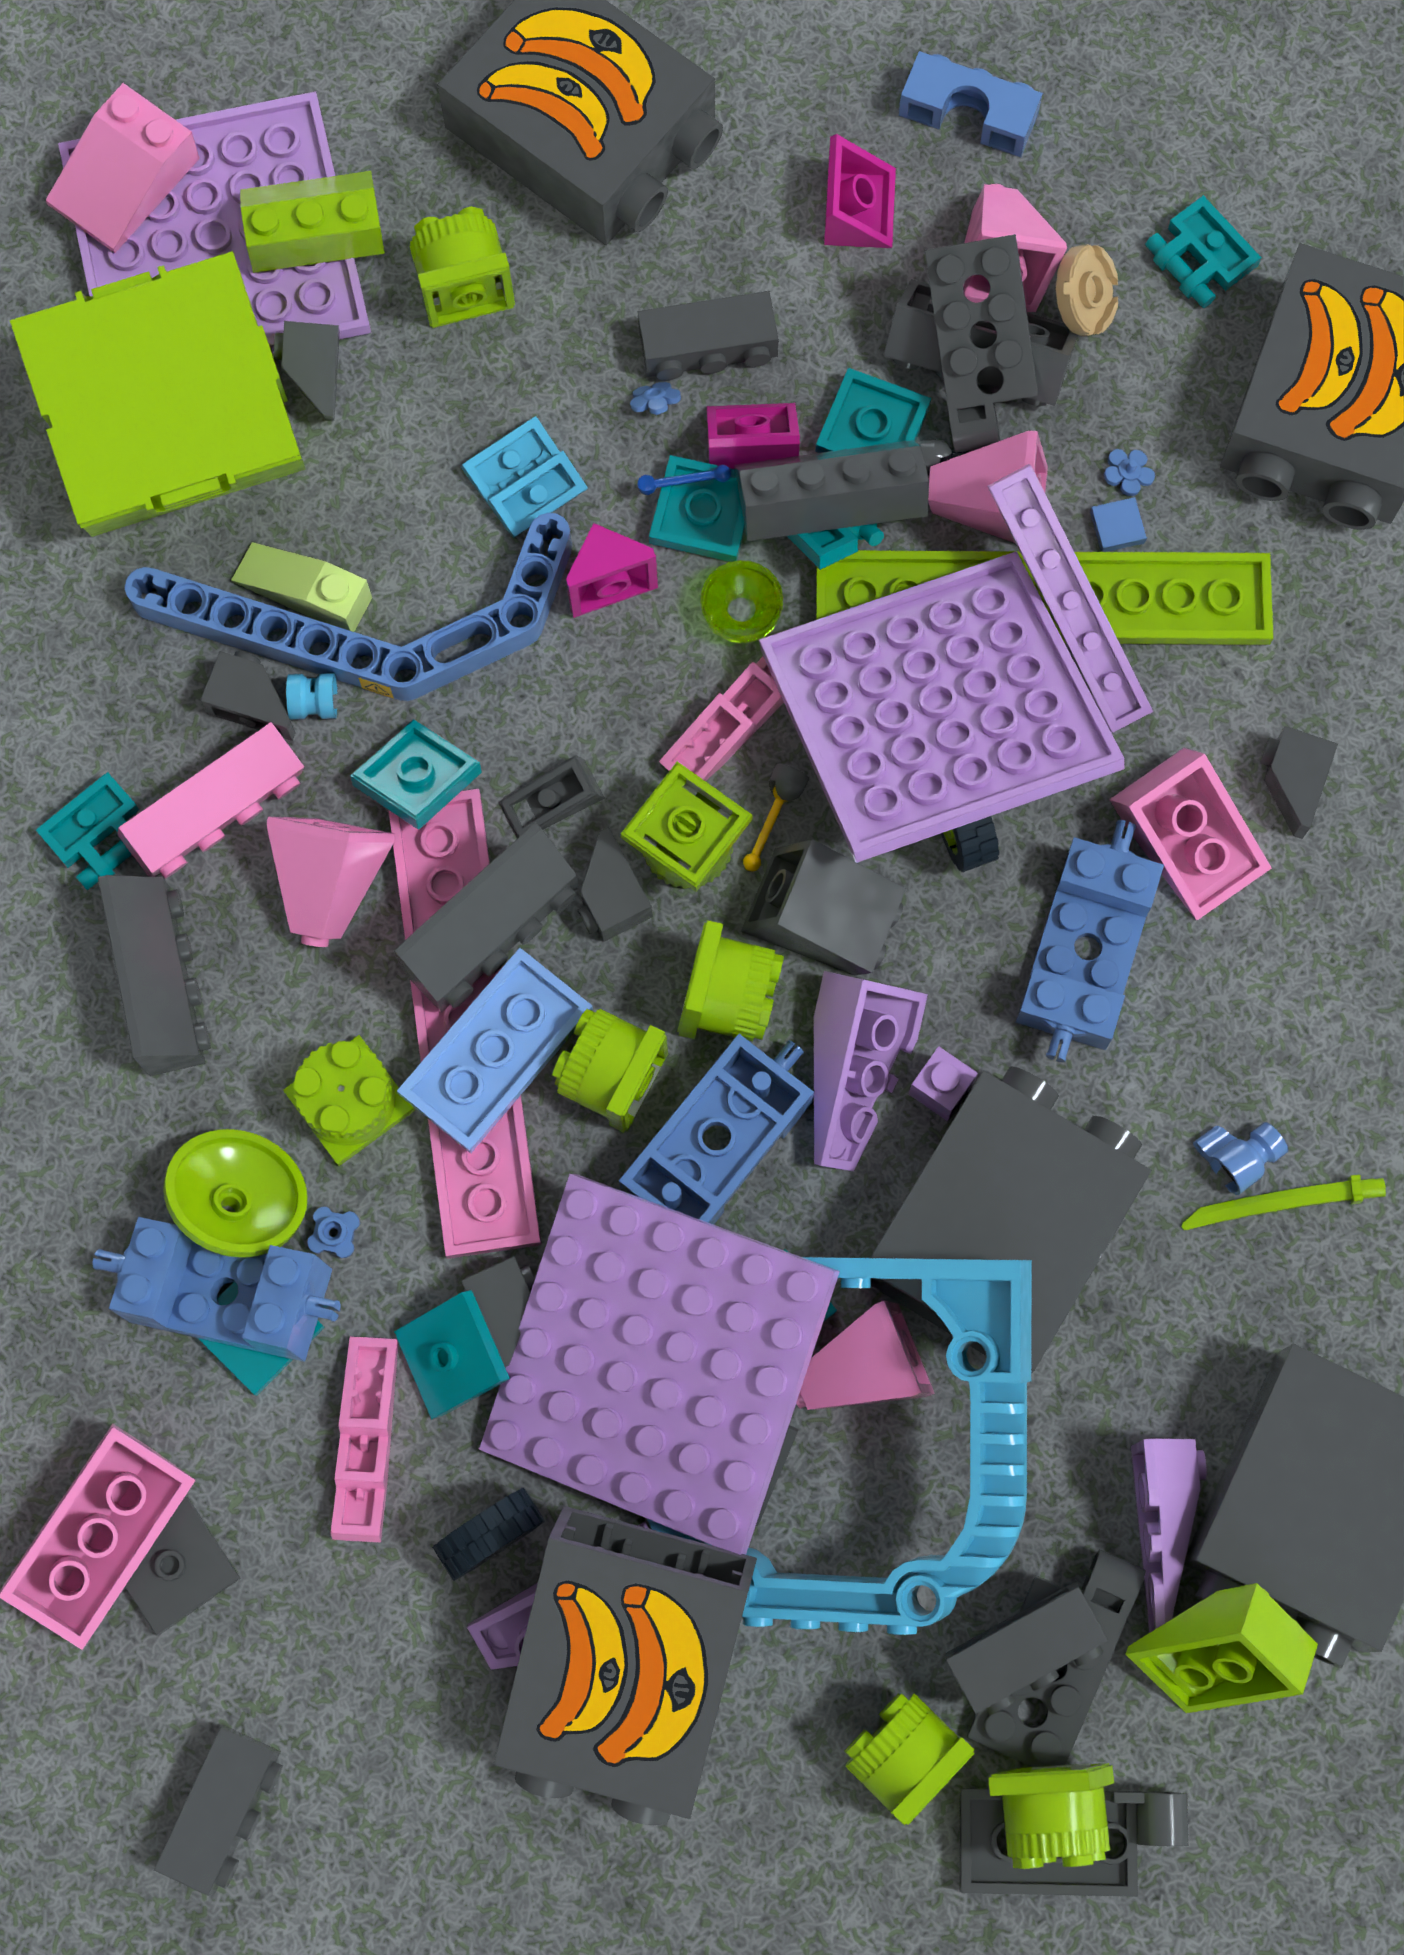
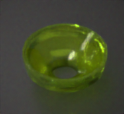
(746, 581)

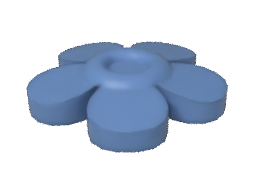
(654, 398)
(1128, 471)

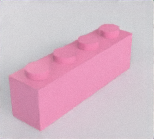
(211, 801)

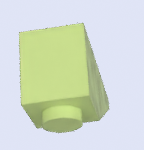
(305, 585)

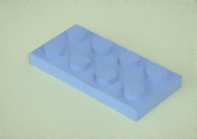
(494, 1050)

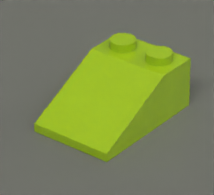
(1227, 1652)

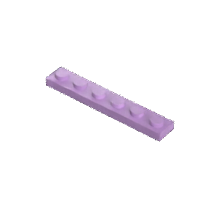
(1070, 597)

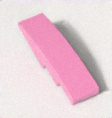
(726, 722)
(364, 1439)

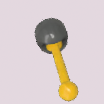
(786, 785)

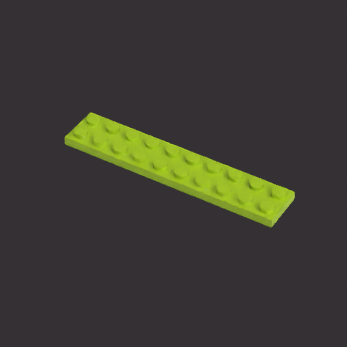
(1143, 594)

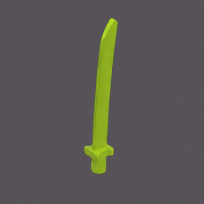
(1353, 1190)

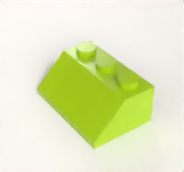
(311, 221)

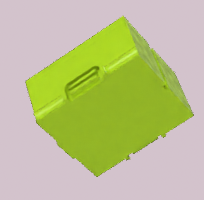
(158, 393)

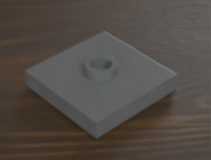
(180, 1570)

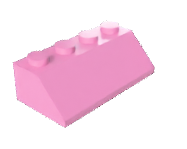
(96, 1537)

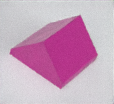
(858, 197)
(752, 433)
(609, 571)

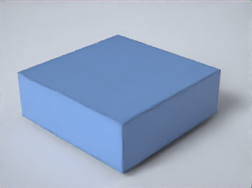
(1118, 525)

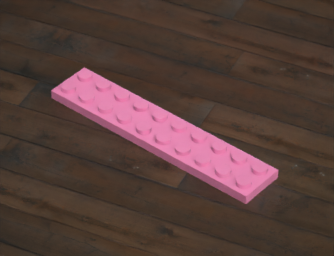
(486, 1193)

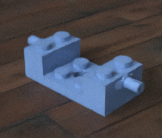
(1100, 896)
(746, 1096)
(175, 1288)

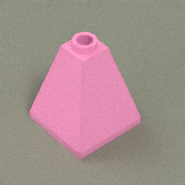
(1040, 248)
(960, 484)
(324, 872)
(866, 1364)

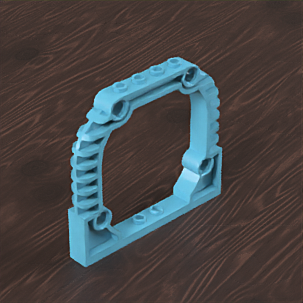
(978, 1304)

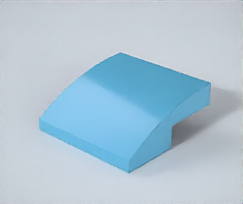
(524, 476)

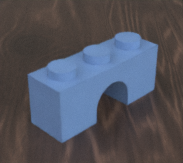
(941, 85)

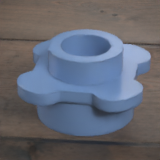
(340, 1244)

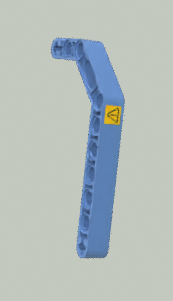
(348, 645)

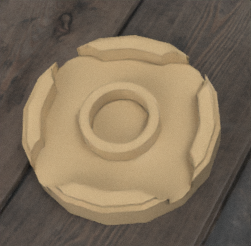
(1086, 290)

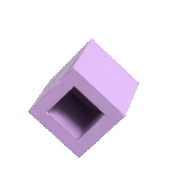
(942, 1083)

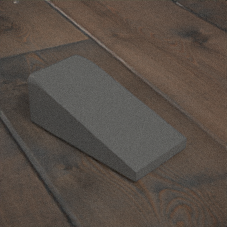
(555, 795)

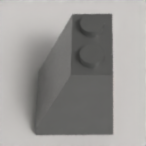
(825, 907)

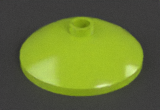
(240, 1173)

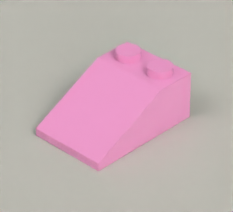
(122, 168)
(1193, 830)

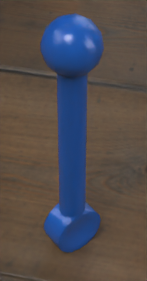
(648, 484)

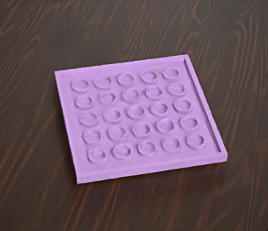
(203, 216)
(939, 706)
(659, 1362)

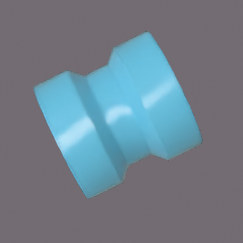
(311, 696)

